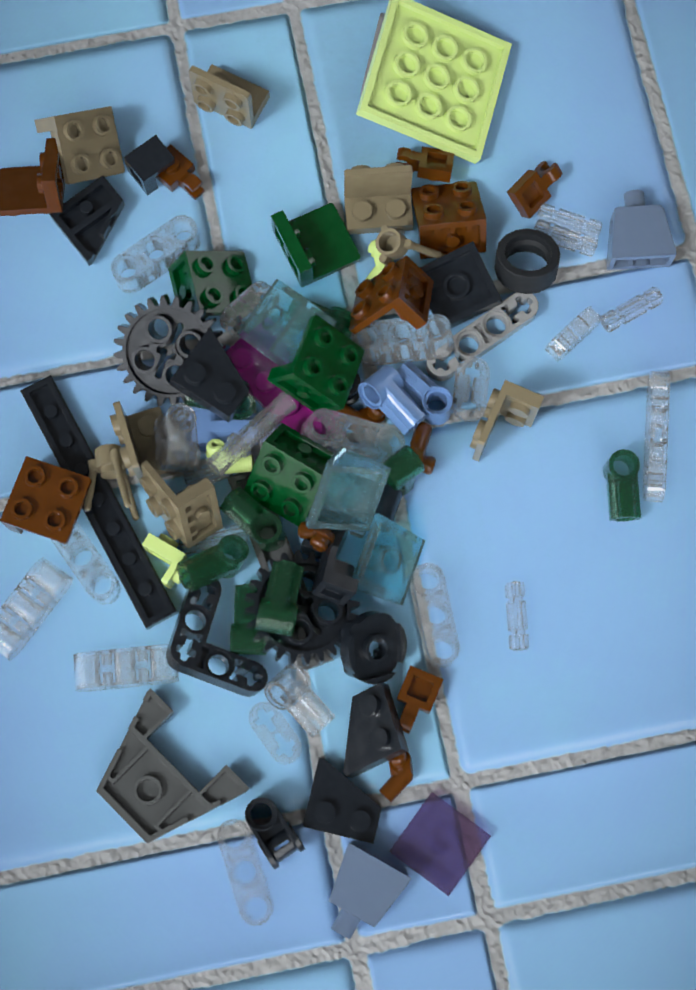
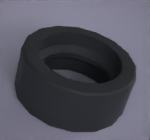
(527, 241)

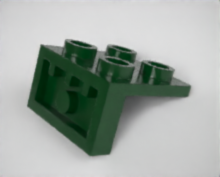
(315, 243)
(210, 279)
(321, 368)
(288, 474)

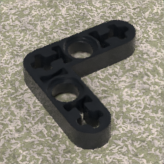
(201, 652)

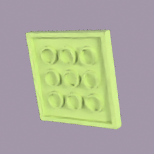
(434, 79)

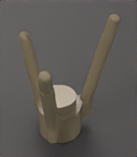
(394, 245)
(110, 466)

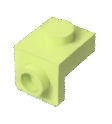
(165, 550)

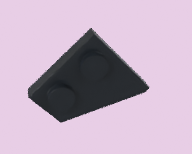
(89, 218)
(211, 378)
(373, 731)
(340, 806)

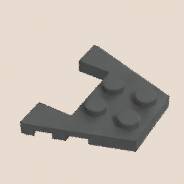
(150, 789)

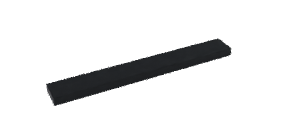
(106, 513)

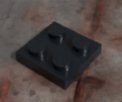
(461, 285)

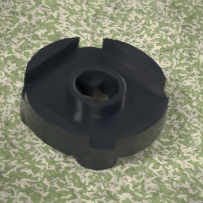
(356, 641)

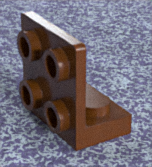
(34, 187)
(449, 216)
(397, 287)
(45, 500)

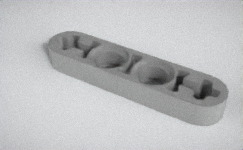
(486, 340)

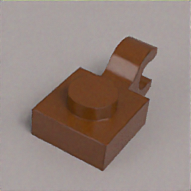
(430, 163)
(181, 175)
(532, 189)
(418, 693)

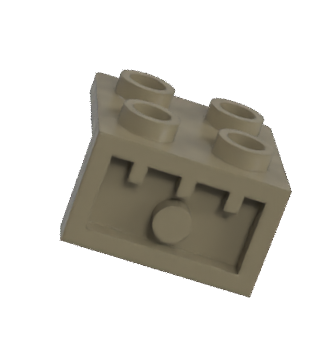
(227, 95)
(85, 143)
(378, 198)
(514, 403)
(139, 439)
(189, 514)

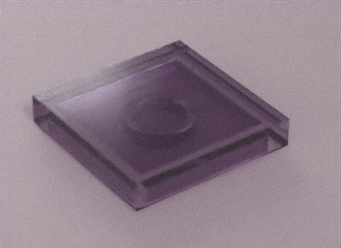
(439, 843)

